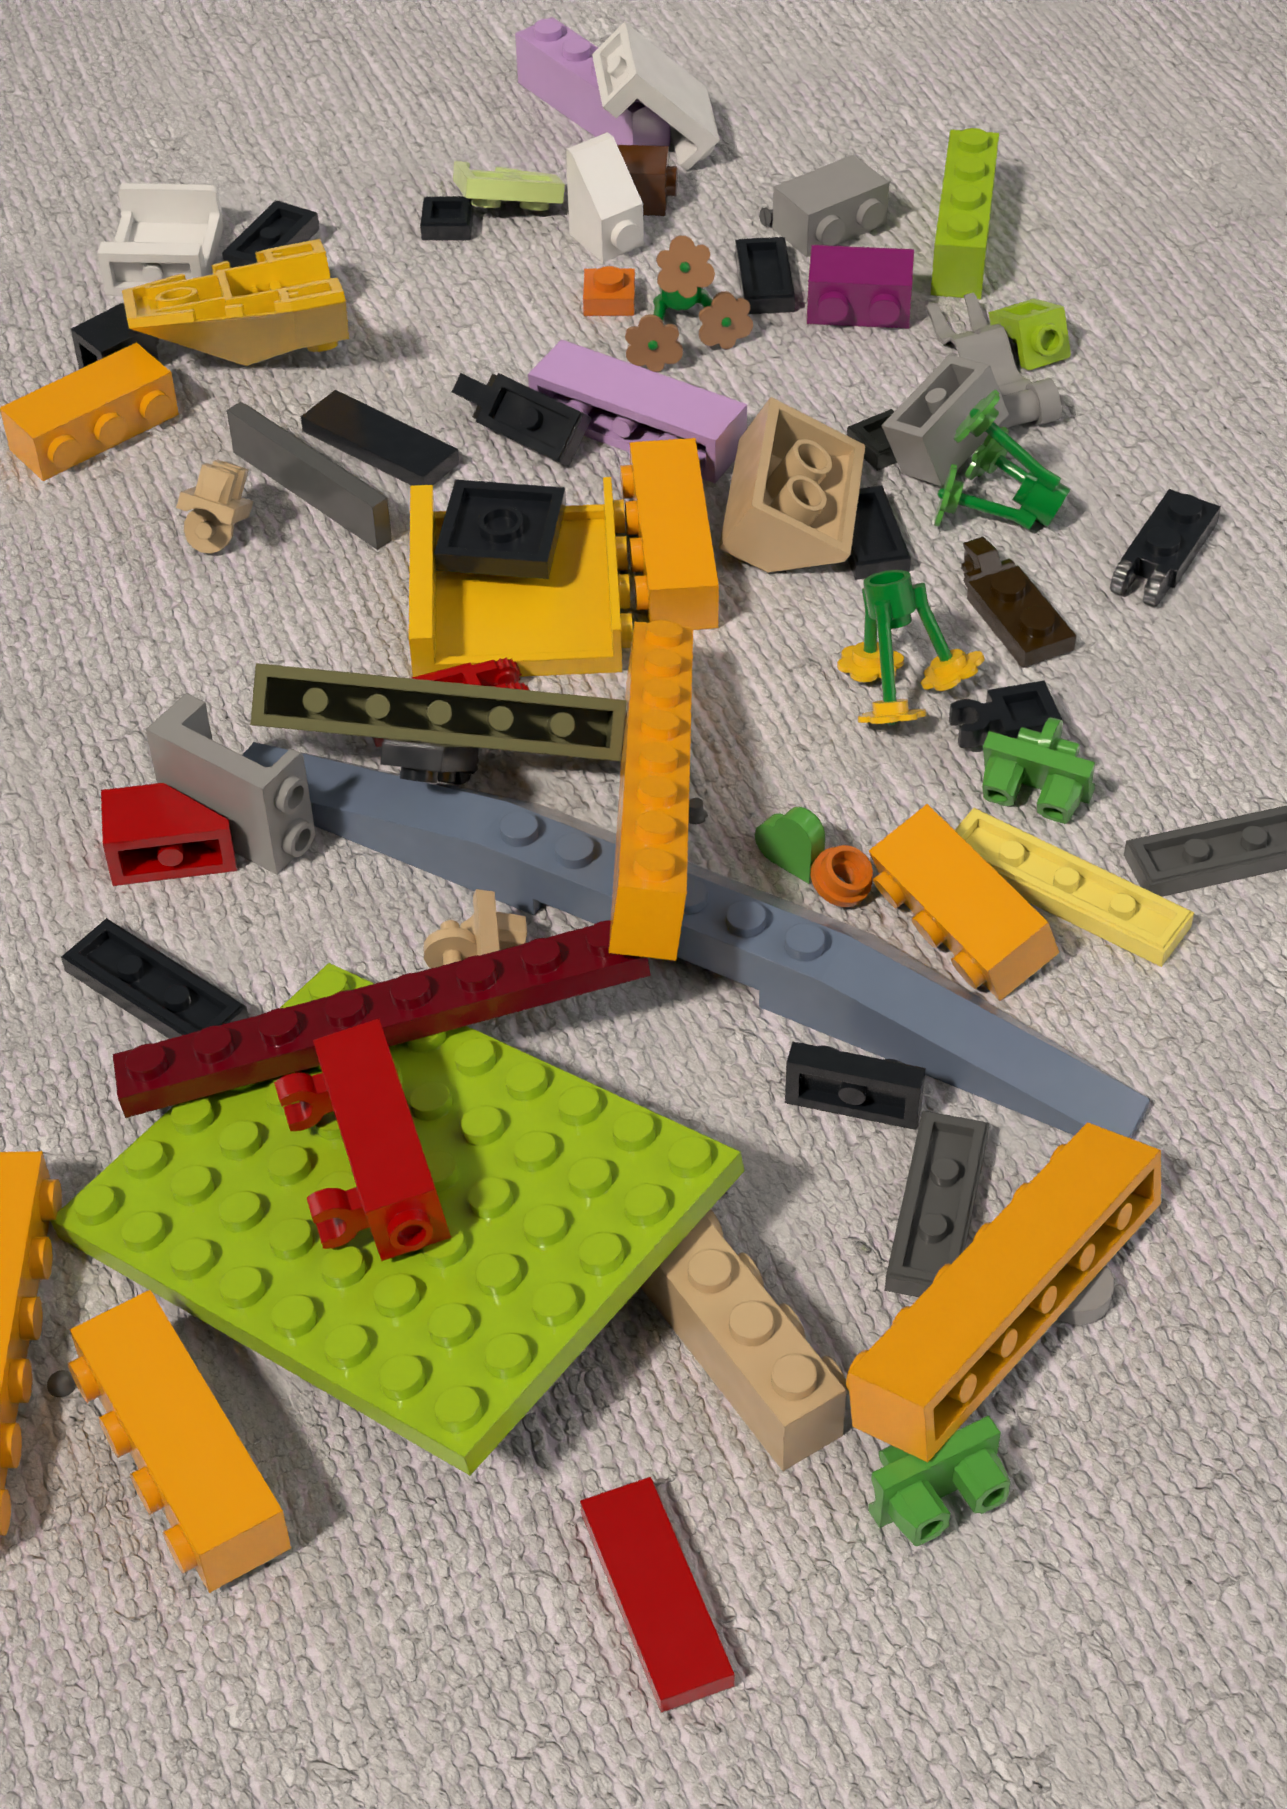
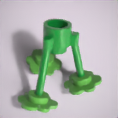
(1039, 491)

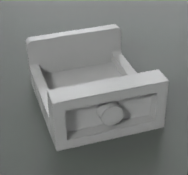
(264, 805)

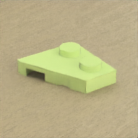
(488, 188)

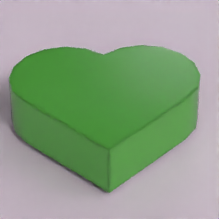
(792, 841)

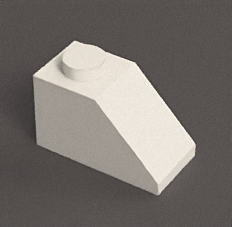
(603, 199)

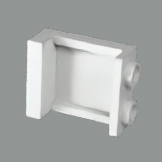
(634, 69)
(161, 235)

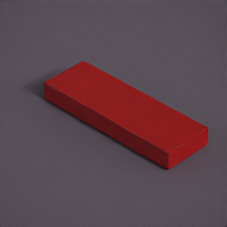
(657, 1595)

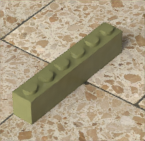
(438, 712)

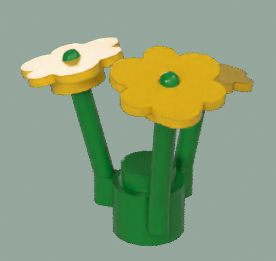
(888, 605)

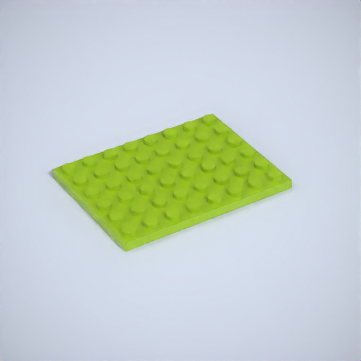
(549, 1203)

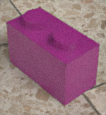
(860, 286)

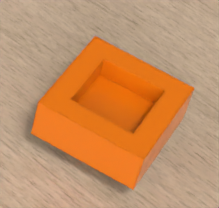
(609, 291)

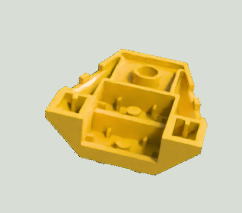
(247, 309)

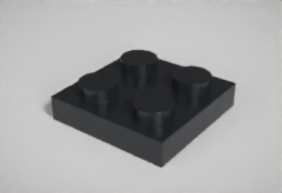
(501, 529)

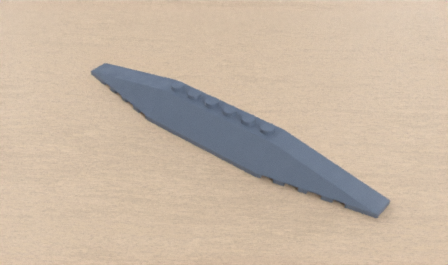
(795, 957)

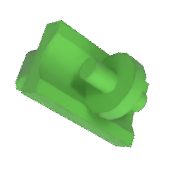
(1040, 762)
(911, 1488)

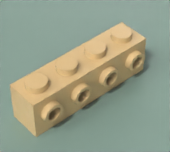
(749, 1345)

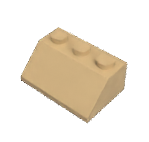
(792, 492)

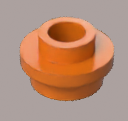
(851, 866)

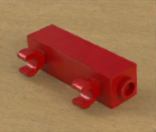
(380, 1139)

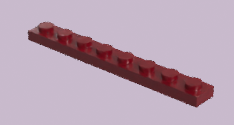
(407, 1007)

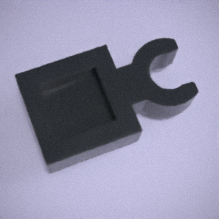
(1003, 713)

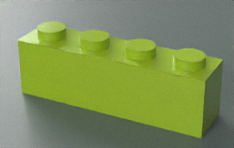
(964, 213)

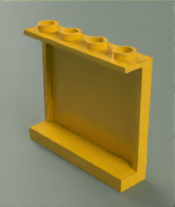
(542, 624)

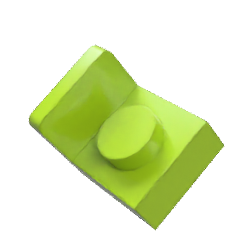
(1037, 329)

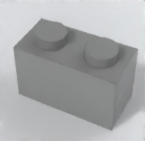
(830, 204)
(928, 419)

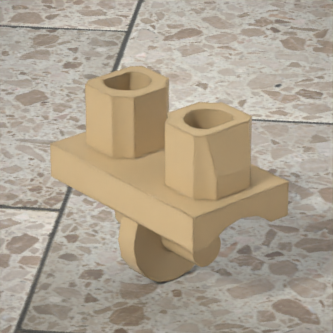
(215, 506)
(480, 934)

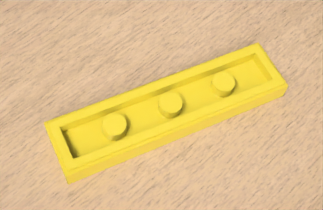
(1079, 889)

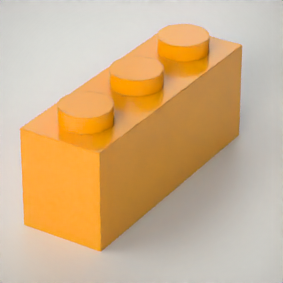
(89, 411)
(962, 904)

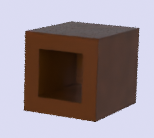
(651, 176)

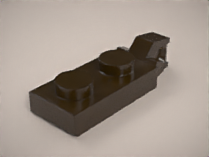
(1013, 606)

